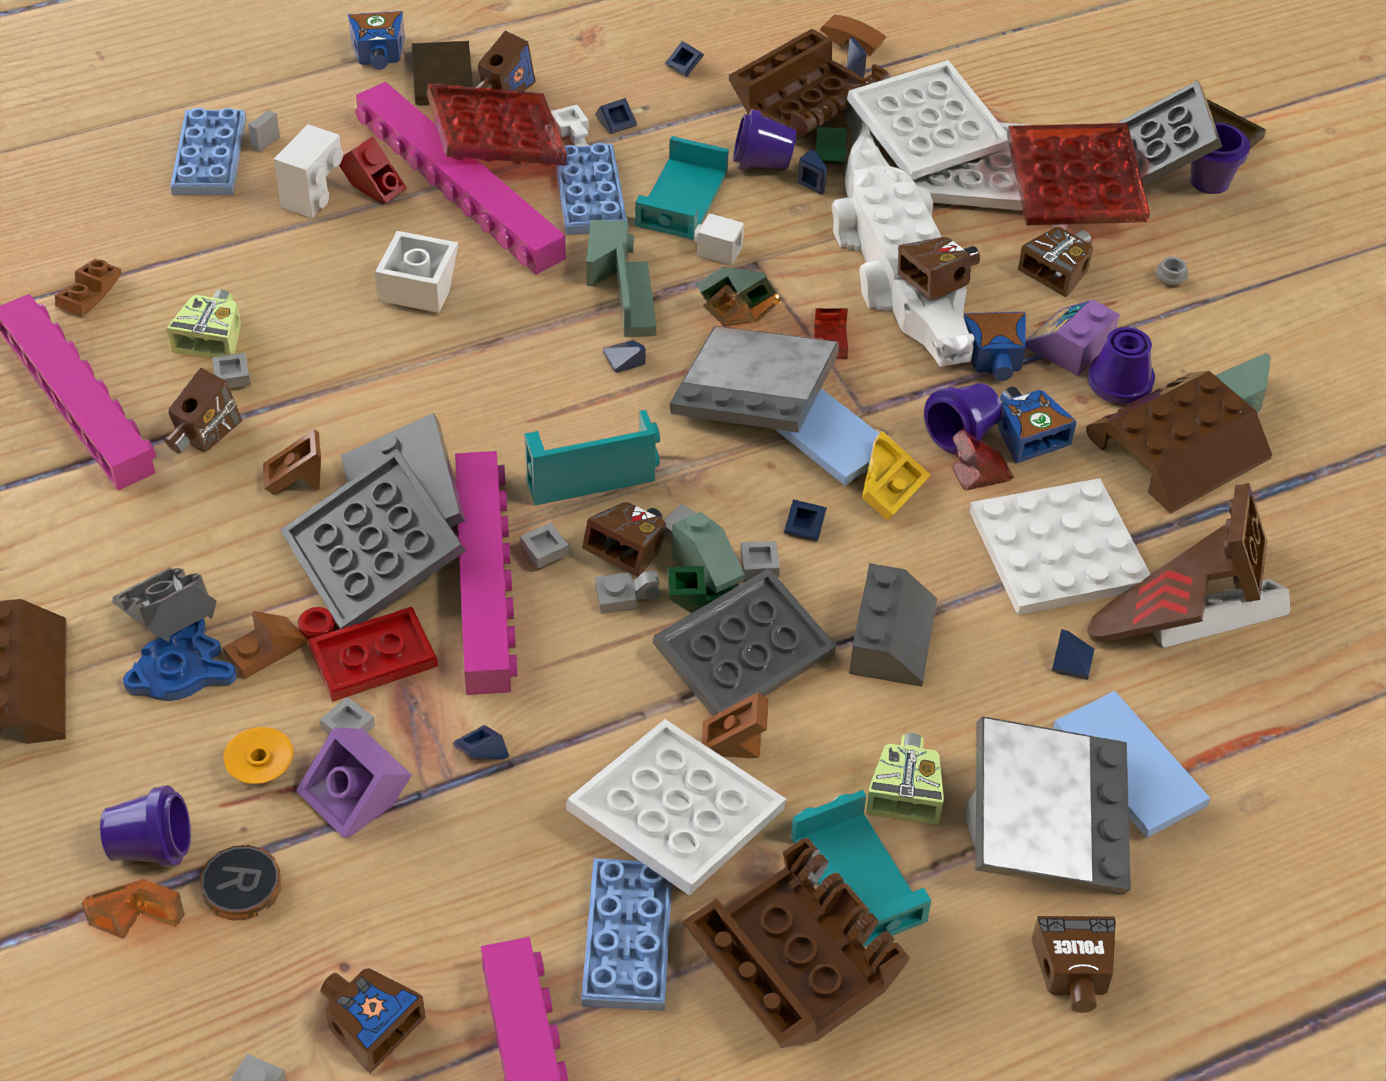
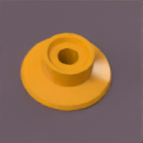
(255, 744)

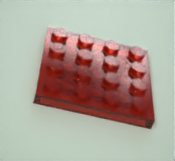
(495, 125)
(1077, 174)

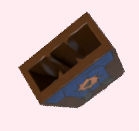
(507, 65)
(371, 1014)

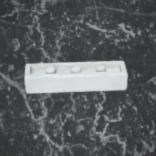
(1230, 611)

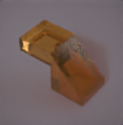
(732, 310)
(121, 906)

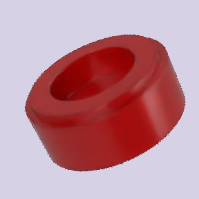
(316, 622)

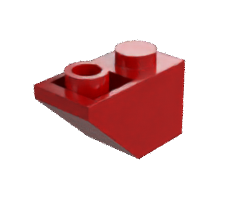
(372, 171)

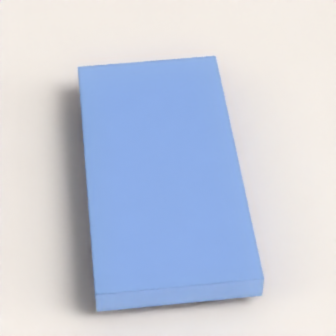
(208, 152)
(589, 187)
(834, 438)
(1157, 783)
(626, 937)

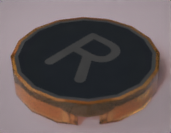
(240, 882)

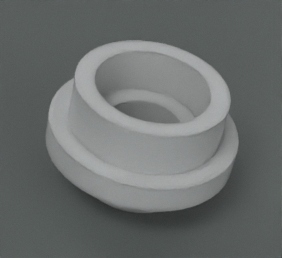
(1172, 271)

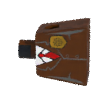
(936, 265)
(625, 536)

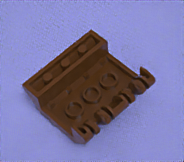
(799, 83)
(1188, 437)
(33, 670)
(799, 949)

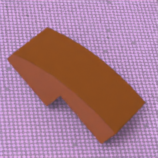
(842, 28)
(90, 287)

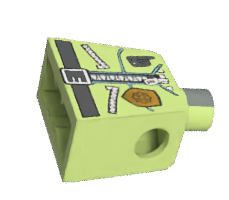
(206, 326)
(907, 782)

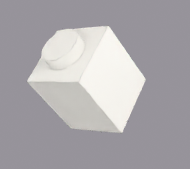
(719, 239)

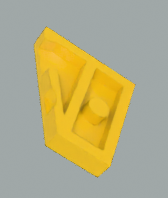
(891, 477)

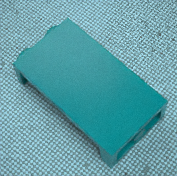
(683, 188)
(591, 465)
(863, 862)

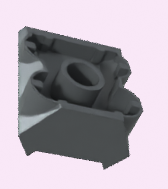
(167, 602)

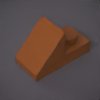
(296, 461)
(269, 642)
(737, 728)

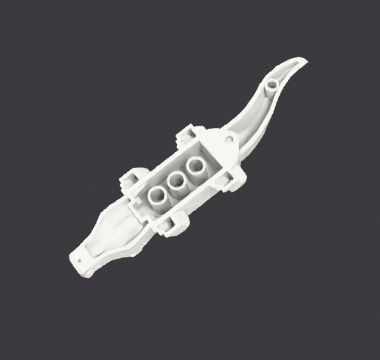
(877, 217)

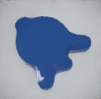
(179, 666)

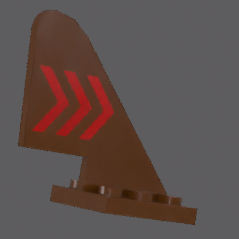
(1179, 589)

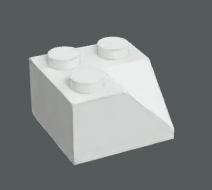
(303, 170)
(416, 271)

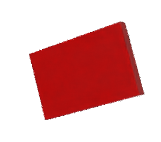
(372, 653)

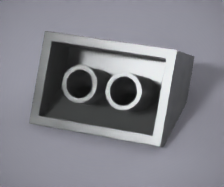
(893, 627)

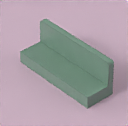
(635, 296)

